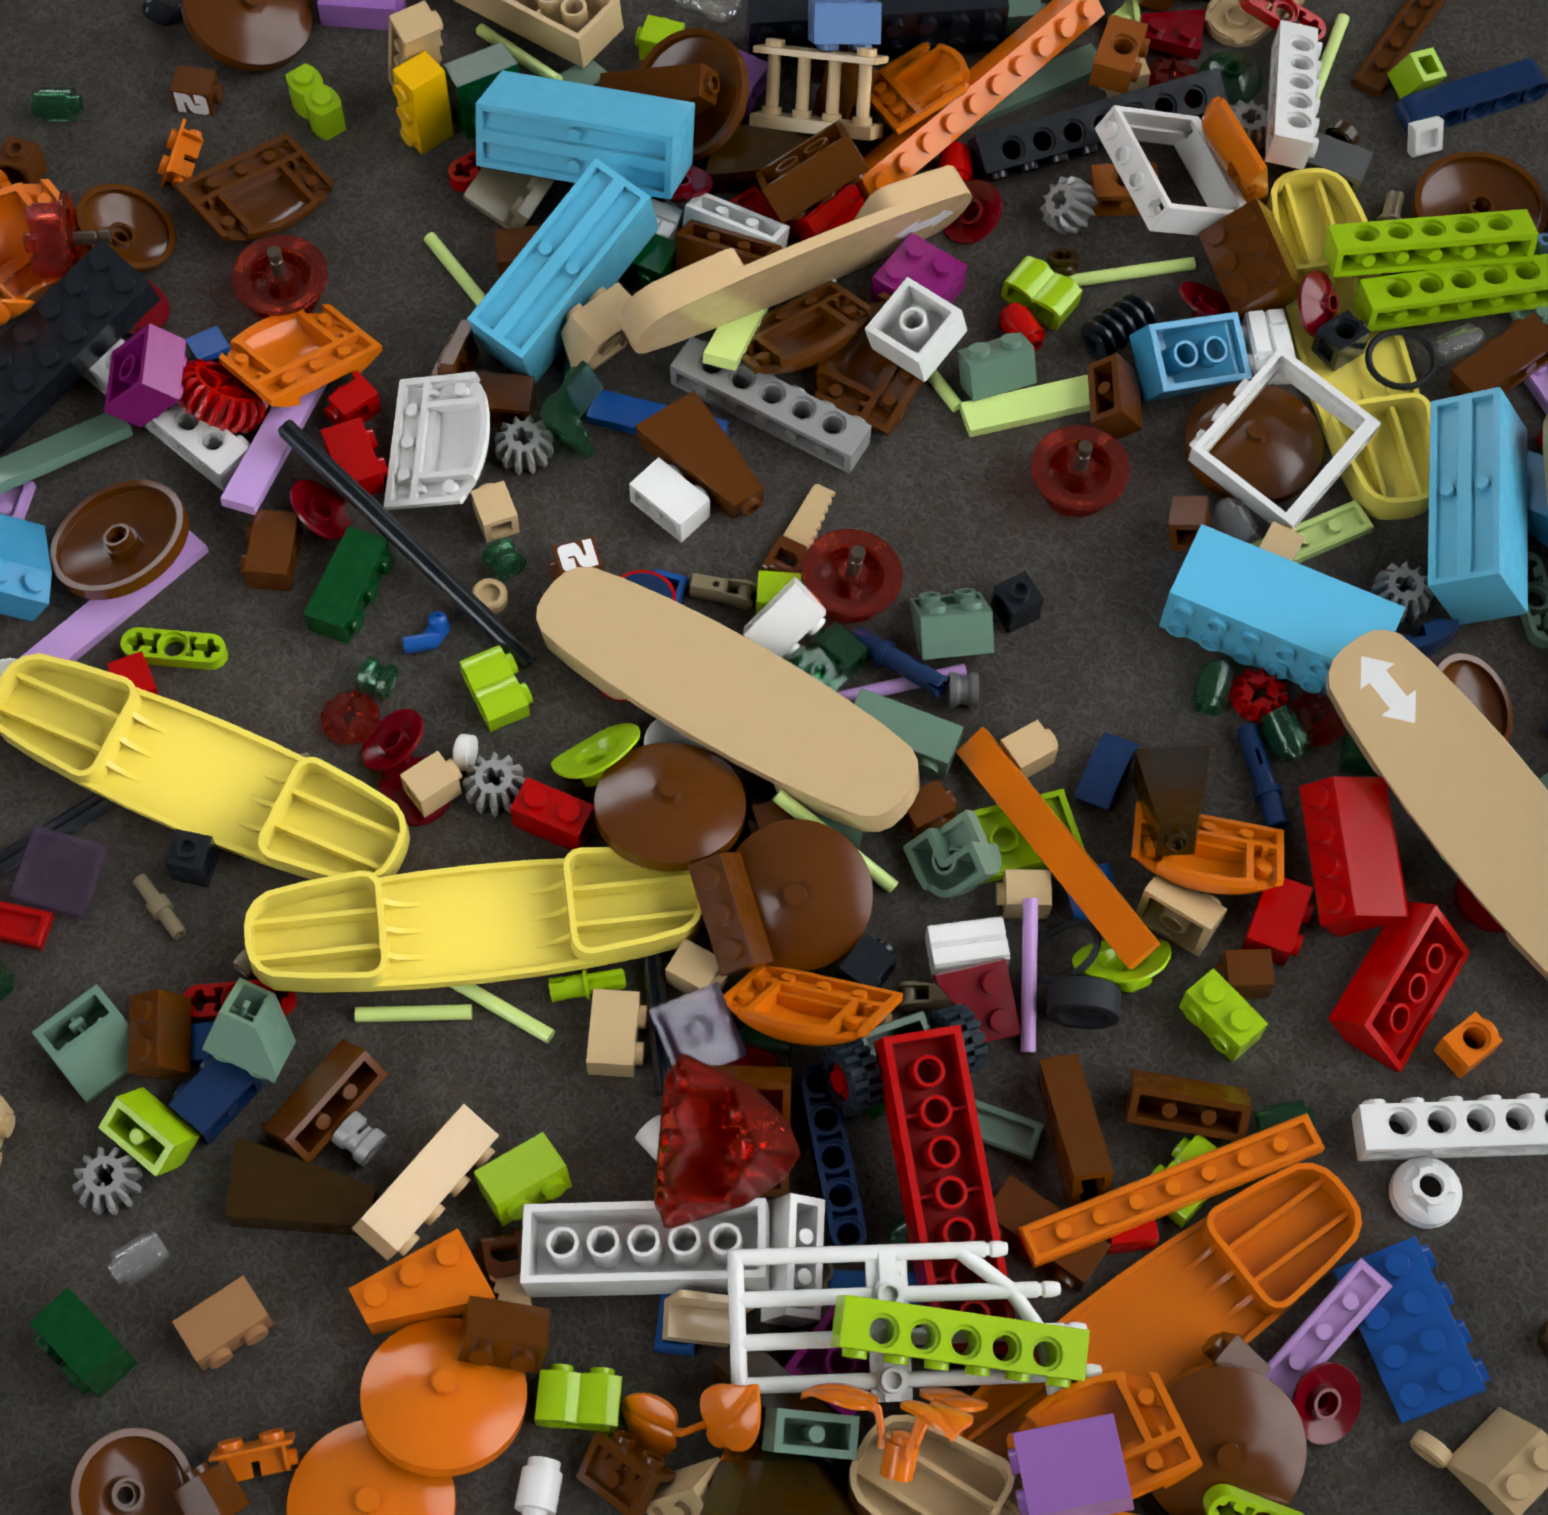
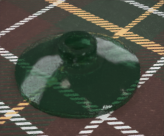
(1238, 73)

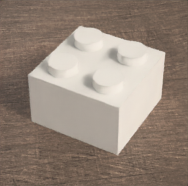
(916, 329)

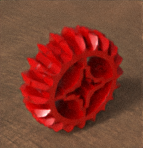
(220, 398)

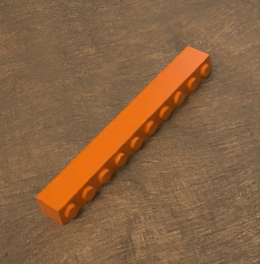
(989, 84)

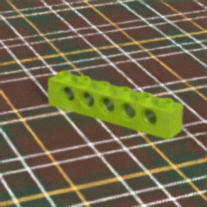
(1430, 243)
(1451, 294)
(1065, 1345)

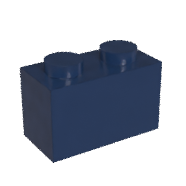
(214, 1097)

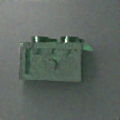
(567, 405)

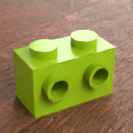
(1222, 1015)
(149, 1131)
(523, 1176)

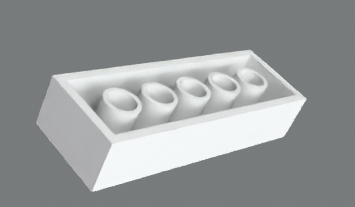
(629, 1251)

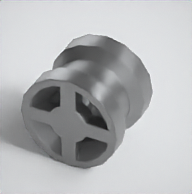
(963, 690)

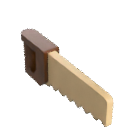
(800, 532)
(505, 1273)

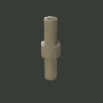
(159, 906)

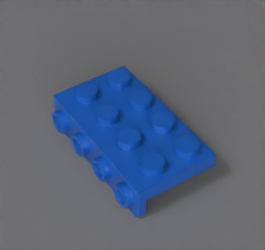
(1415, 1336)

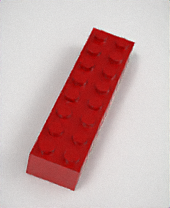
(940, 1158)

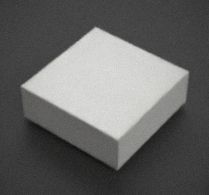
(1425, 136)

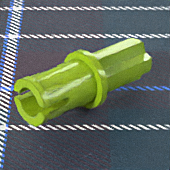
(583, 984)

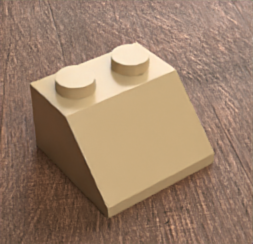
(593, 328)
(1180, 914)
(1503, 1463)

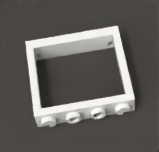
(1120, 136)
(1318, 390)

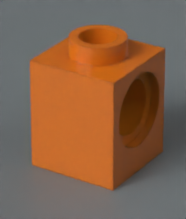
(1458, 1055)

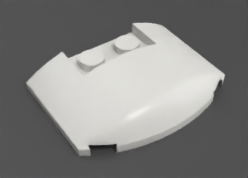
(437, 441)

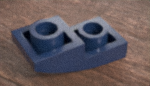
(1434, 635)
(1105, 771)

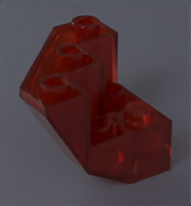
(716, 1144)

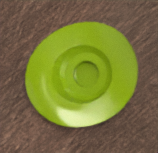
(596, 753)
(1111, 967)

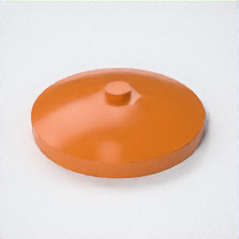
(436, 1410)
(353, 1477)

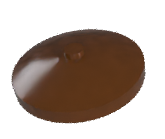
(249, 32)
(697, 45)
(1478, 184)
(1270, 445)
(119, 539)
(669, 806)
(808, 892)
(1242, 1434)

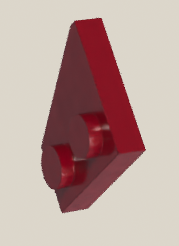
(1176, 31)
(986, 991)

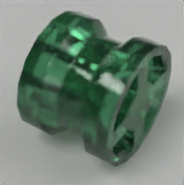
(504, 559)
(377, 677)

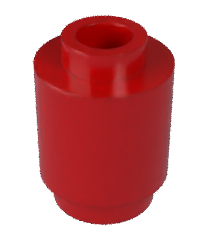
(960, 157)
(1018, 319)

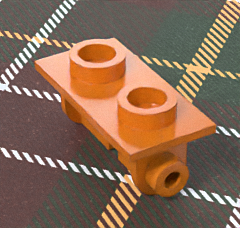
(183, 145)
(269, 1450)

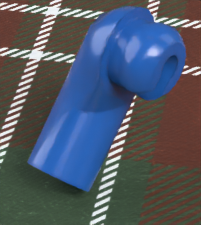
(431, 637)

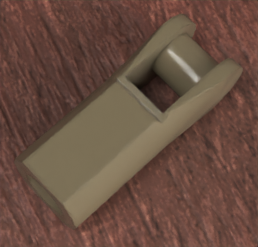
(716, 588)
(936, 997)

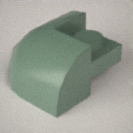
(953, 857)

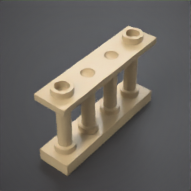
(800, 119)

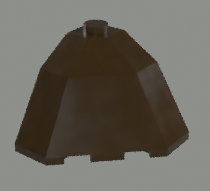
(775, 1485)

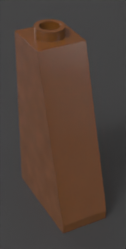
(681, 82)
(697, 445)
(1074, 1129)

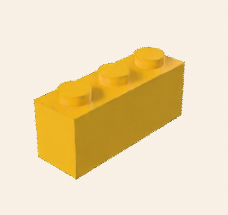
(422, 102)

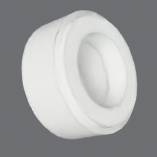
(465, 751)

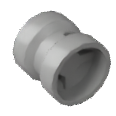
(359, 1138)

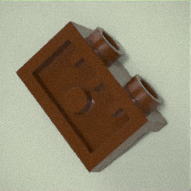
(459, 353)
(623, 1471)

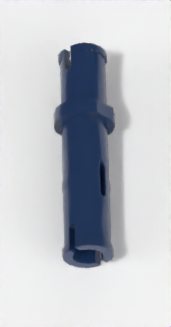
(886, 654)
(1266, 790)

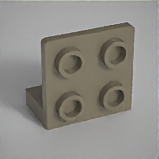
(507, 195)

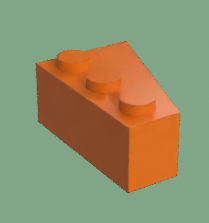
(422, 1286)

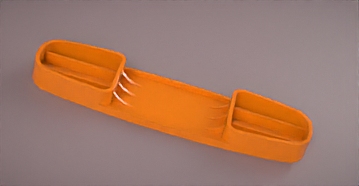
(1219, 1275)

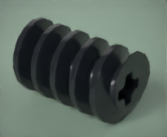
(1114, 325)

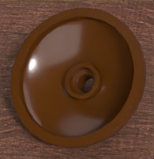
(137, 223)
(1482, 688)
(133, 1460)

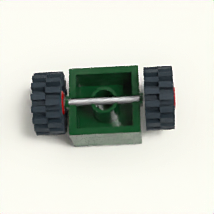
(853, 1068)

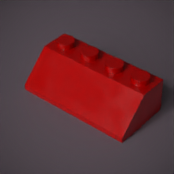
(1353, 853)
(1400, 985)

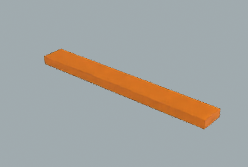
(1058, 849)
(1170, 1190)

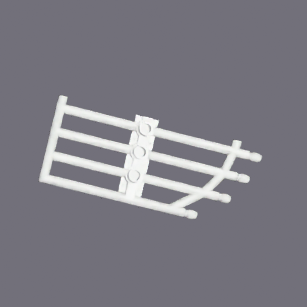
(884, 1281)

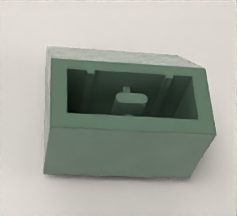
(952, 624)
(251, 1032)
(87, 1043)

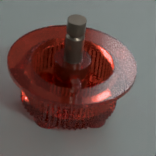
(55, 238)
(280, 276)
(1080, 470)
(852, 574)

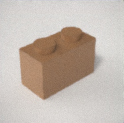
(223, 1324)

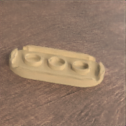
(1236, 26)

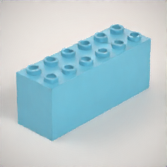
(562, 126)
(568, 259)
(1478, 507)
(1269, 609)

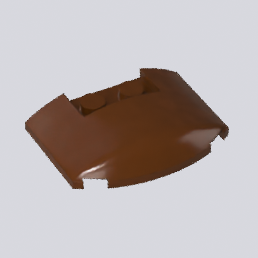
(258, 191)
(806, 330)
(867, 382)

